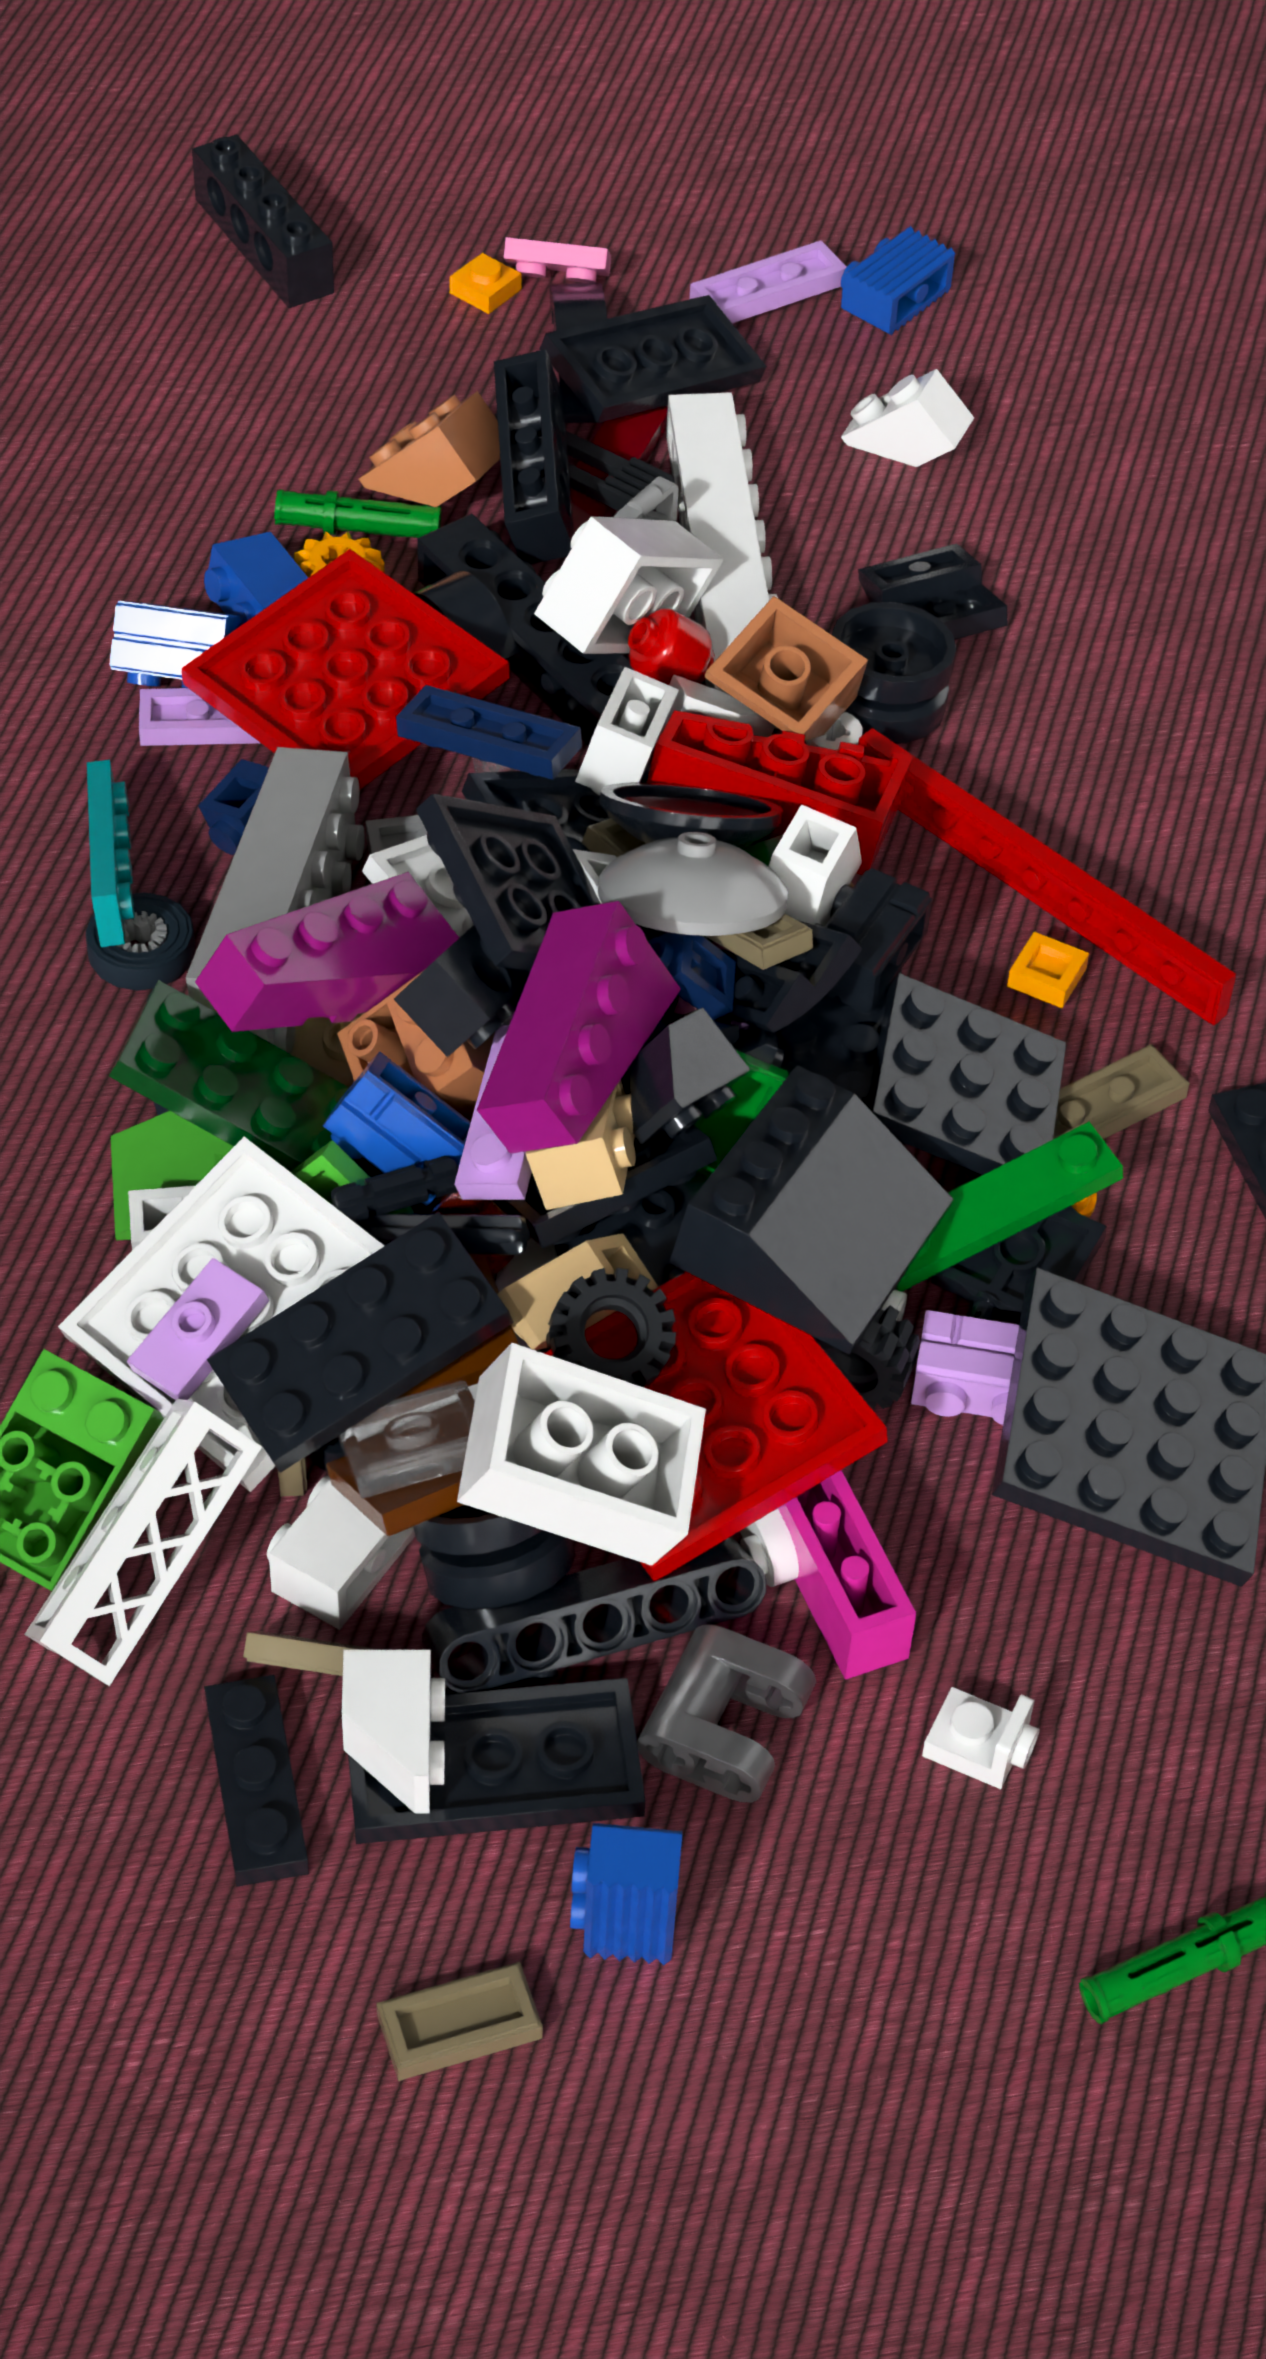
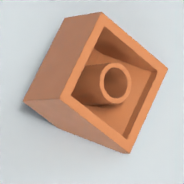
(790, 671)

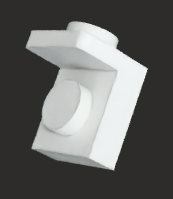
(981, 1737)

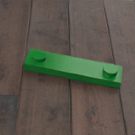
(1016, 1198)

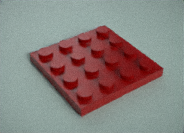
(339, 666)
(772, 1405)

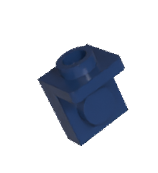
(700, 971)

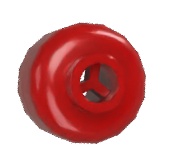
(670, 646)

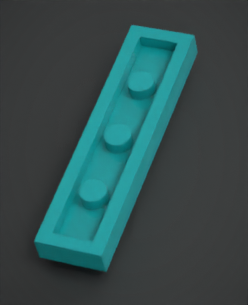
(109, 853)

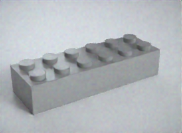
(289, 855)

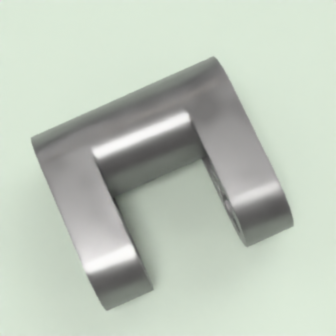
(683, 1726)

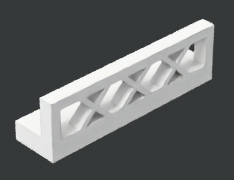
(122, 1525)

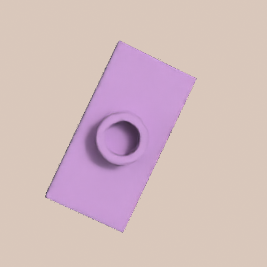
(196, 1327)

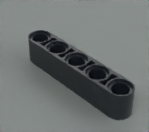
(568, 1640)

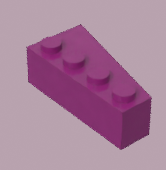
(326, 957)
(575, 1027)

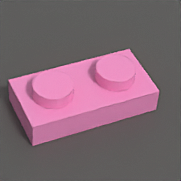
(579, 262)

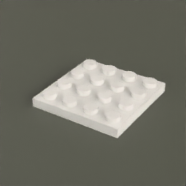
(255, 1223)

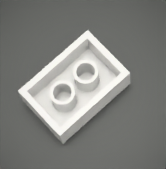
(623, 574)
(582, 1455)

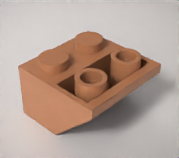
(438, 454)
(399, 1038)

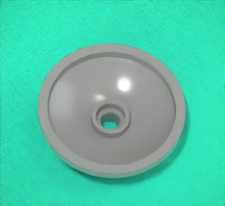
(694, 887)

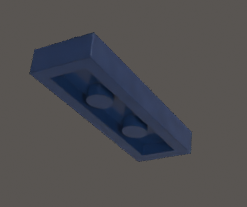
(489, 732)

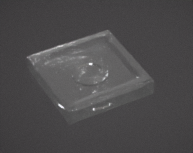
(410, 1439)

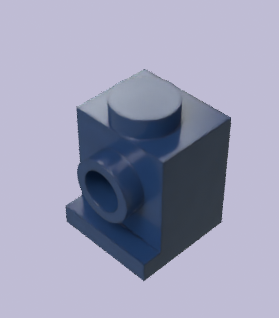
(231, 804)

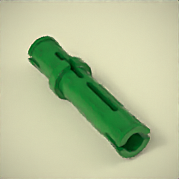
(358, 515)
(1211, 1945)

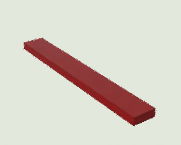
(1061, 887)

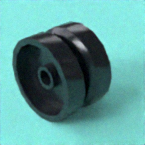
(905, 671)
(489, 1560)

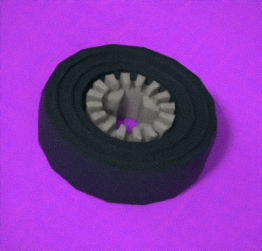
(142, 966)

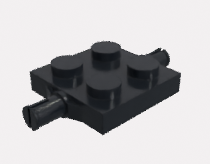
(998, 1275)

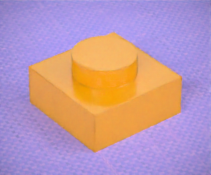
(485, 283)
(1048, 969)

